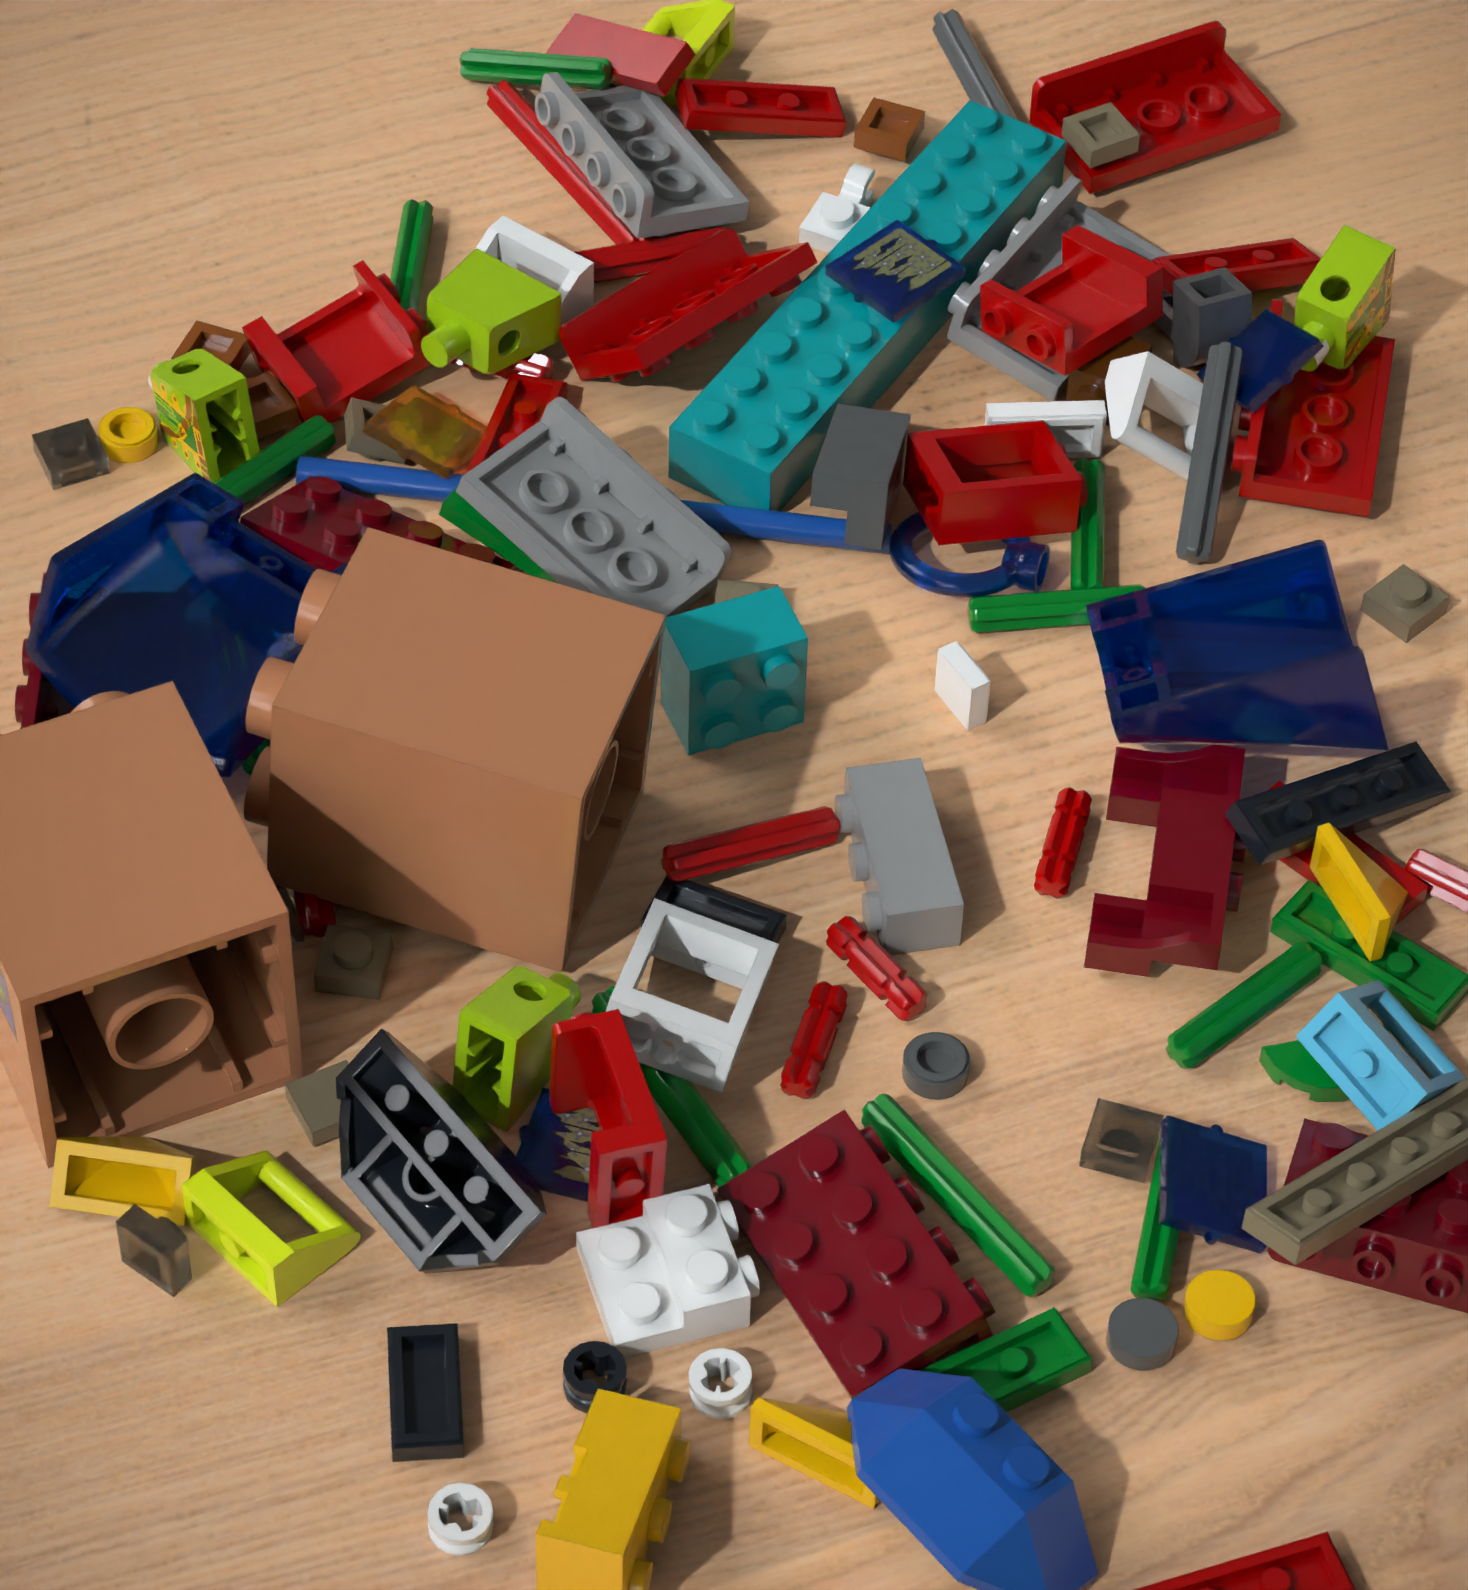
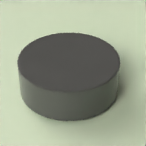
(935, 1065)
(1142, 1334)

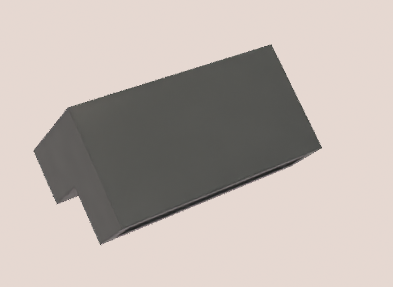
(862, 471)

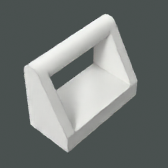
(544, 262)
(1164, 389)

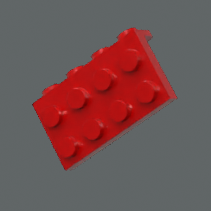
(1173, 91)
(679, 305)
(1318, 435)

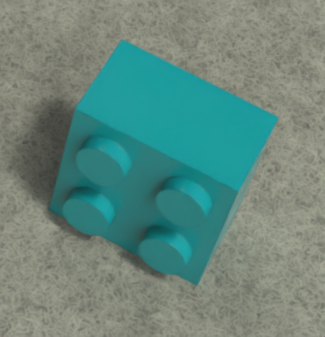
(733, 670)

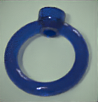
(1022, 565)

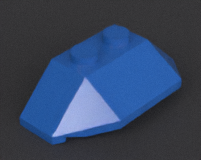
(970, 1483)

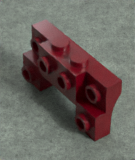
(1190, 862)

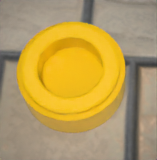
(128, 434)
(1219, 1305)

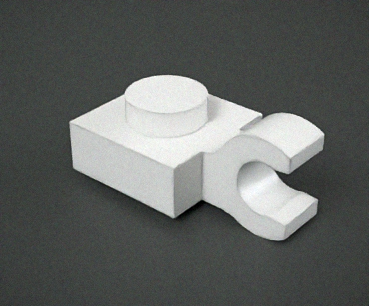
(836, 215)

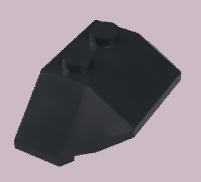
(430, 1163)

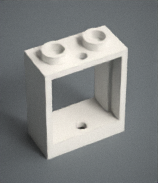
(702, 1044)

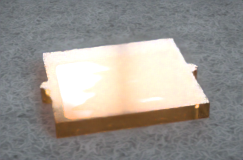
(427, 431)

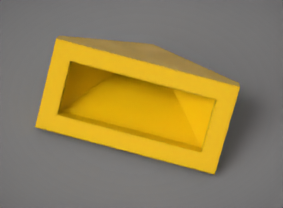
(1358, 889)
(120, 1171)
(811, 1442)

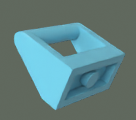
(1370, 1061)

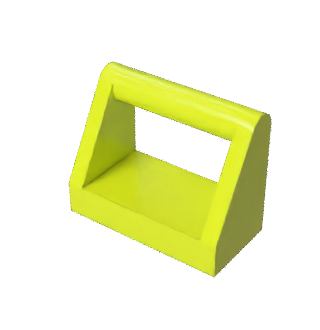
(707, 30)
(247, 1243)

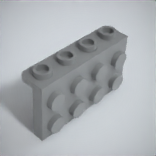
(639, 158)
(1030, 253)
(596, 515)

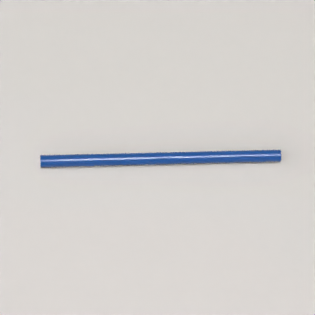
(723, 518)

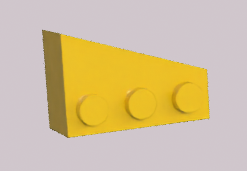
(613, 1497)

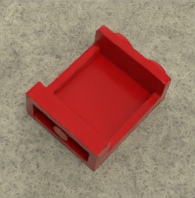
(1079, 306)
(344, 349)
(600, 1071)

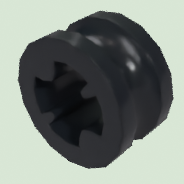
(604, 1361)

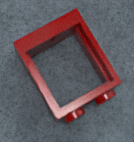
(993, 482)

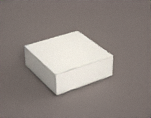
(962, 685)

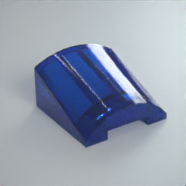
(176, 599)
(1238, 658)

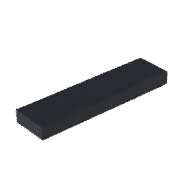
(1347, 797)

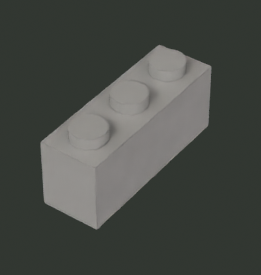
(900, 857)

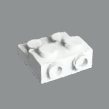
(669, 1273)

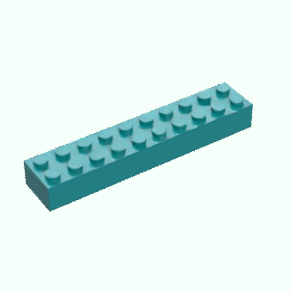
(768, 410)

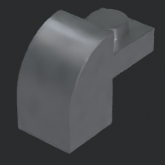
(1204, 313)

